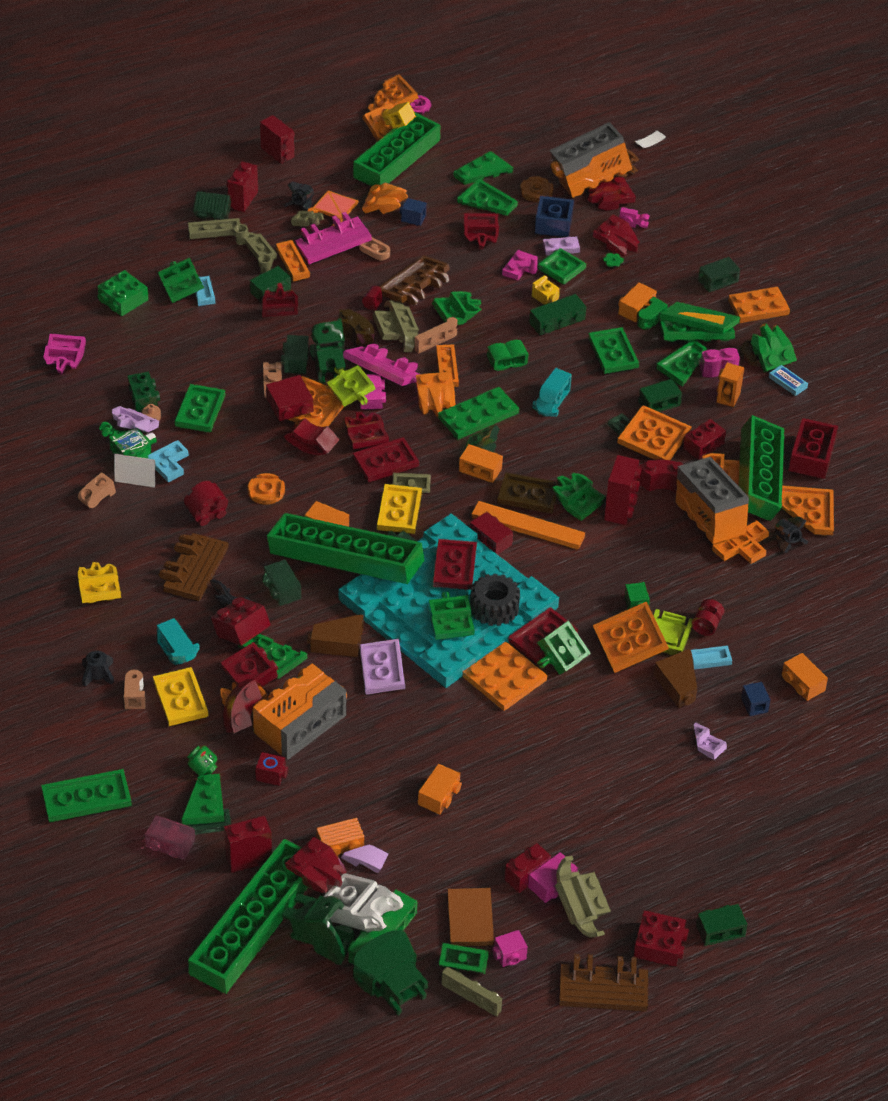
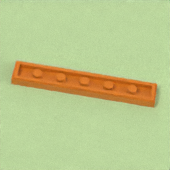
(532, 526)

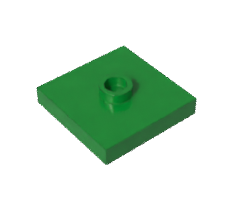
(561, 266)

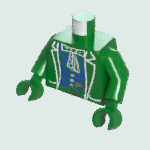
(128, 442)

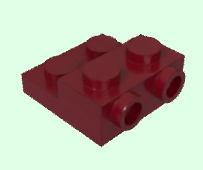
(250, 664)

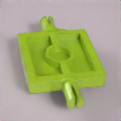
(351, 386)

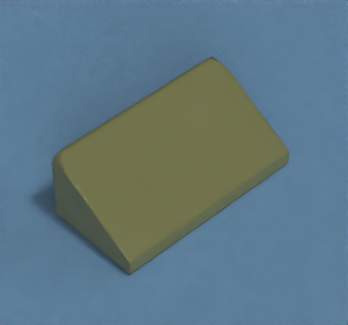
(413, 480)

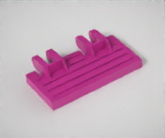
(332, 241)
(375, 361)

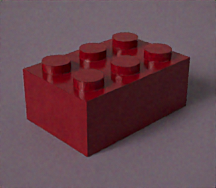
(813, 448)
(622, 490)

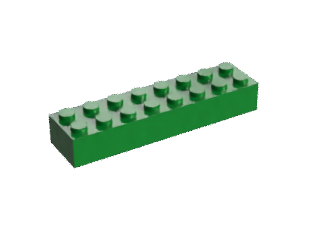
(346, 548)
(248, 922)

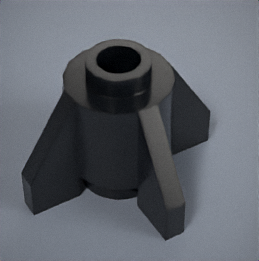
(301, 195)
(789, 532)
(97, 667)

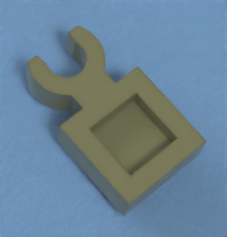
(304, 218)

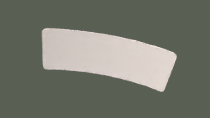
(651, 140)

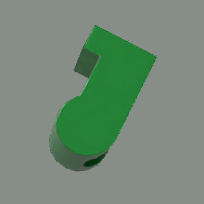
(651, 315)

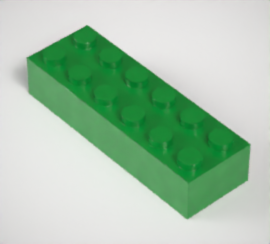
(396, 151)
(762, 466)

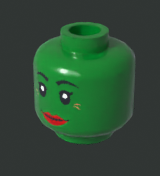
(202, 760)

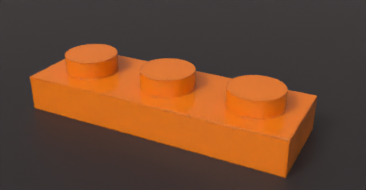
(292, 260)
(447, 361)

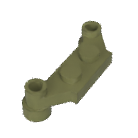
(257, 245)

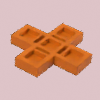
(745, 544)

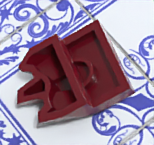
(611, 194)
(481, 228)
(617, 236)
(279, 302)
(365, 430)
(317, 866)

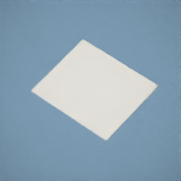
(134, 470)

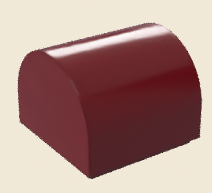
(373, 298)

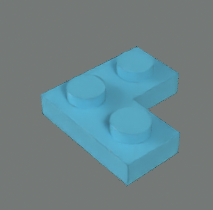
(167, 459)

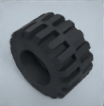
(499, 610)

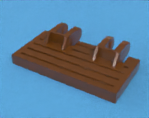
(408, 283)
(195, 566)
(604, 988)

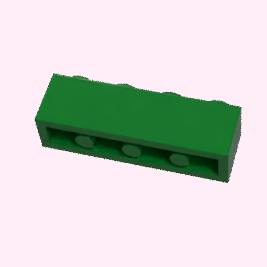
(392, 919)

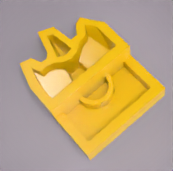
(98, 583)

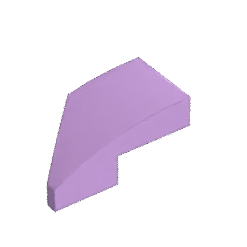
(708, 744)
(368, 856)

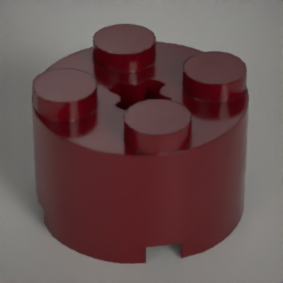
(206, 502)

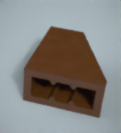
(337, 636)
(678, 677)

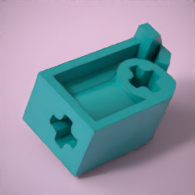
(553, 393)
(175, 642)

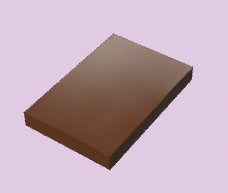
(470, 917)

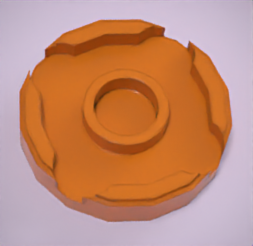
(266, 489)

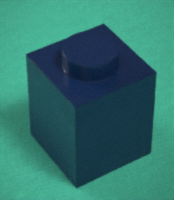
(413, 211)
(755, 698)

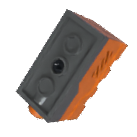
(590, 159)
(712, 500)
(299, 711)

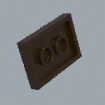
(528, 493)

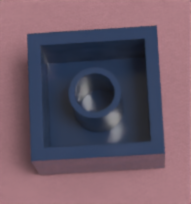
(554, 216)

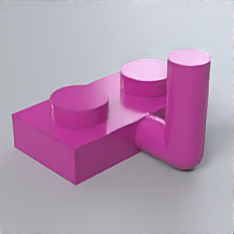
(519, 264)

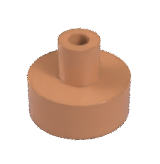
(152, 411)

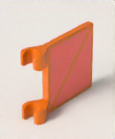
(334, 205)

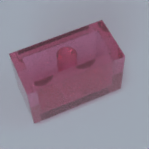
(170, 837)

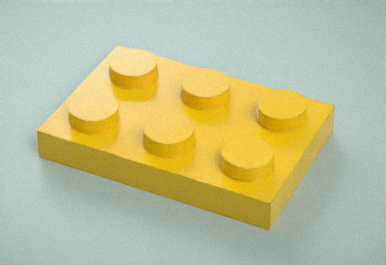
(399, 508)
(180, 696)

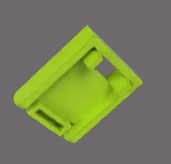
(673, 630)

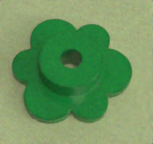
(613, 260)

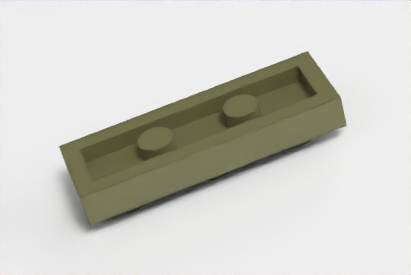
(212, 228)
(472, 991)

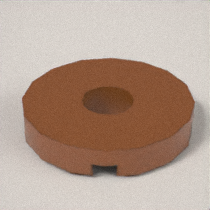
(528, 190)

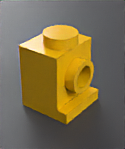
(545, 291)

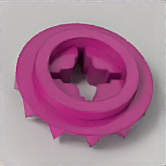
(424, 102)

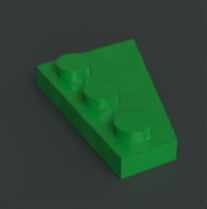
(484, 166)
(488, 198)
(682, 362)
(283, 656)
(205, 802)

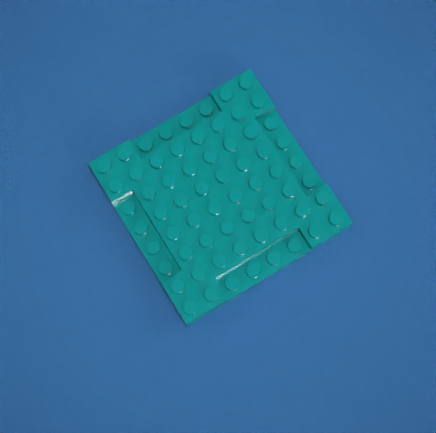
(403, 612)

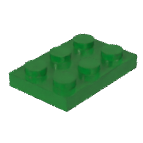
(613, 350)
(200, 408)

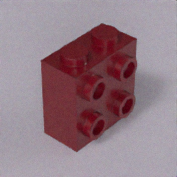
(277, 139)
(243, 186)
(289, 398)
(661, 938)

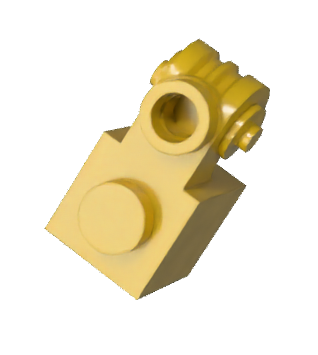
(399, 115)

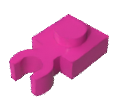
(634, 218)

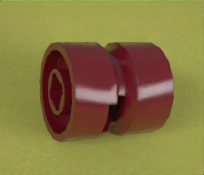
(708, 617)

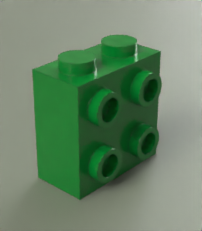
(122, 293)

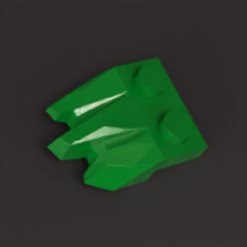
(458, 306)
(772, 347)
(578, 495)

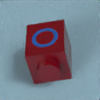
(271, 769)

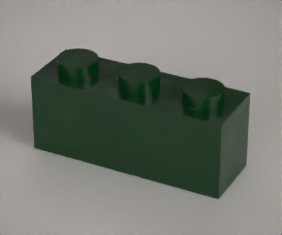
(557, 314)

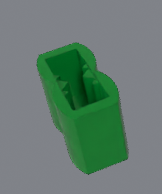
(507, 355)

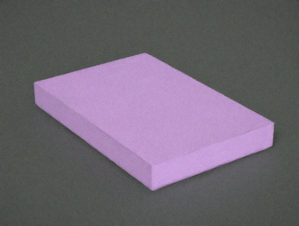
(382, 666)

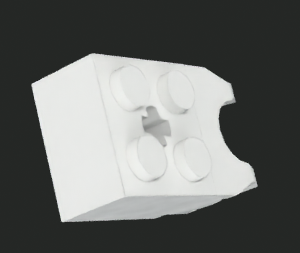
(363, 903)

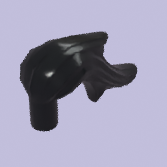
(224, 596)

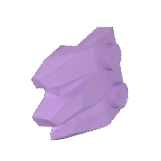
(132, 419)

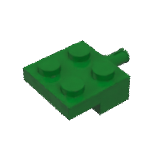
(180, 279)
(451, 616)
(562, 648)

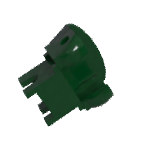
(328, 356)
(314, 926)
(392, 964)

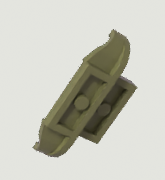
(397, 324)
(581, 897)

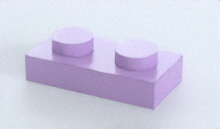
(569, 244)

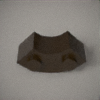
(356, 328)

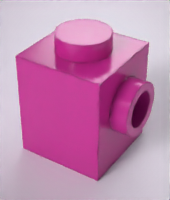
(510, 948)

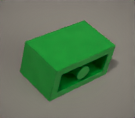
(463, 958)

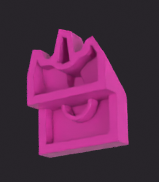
(64, 351)

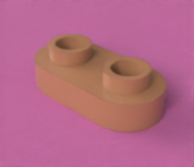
(376, 249)

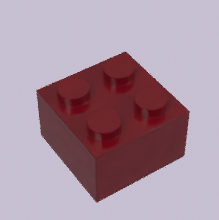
(240, 621)

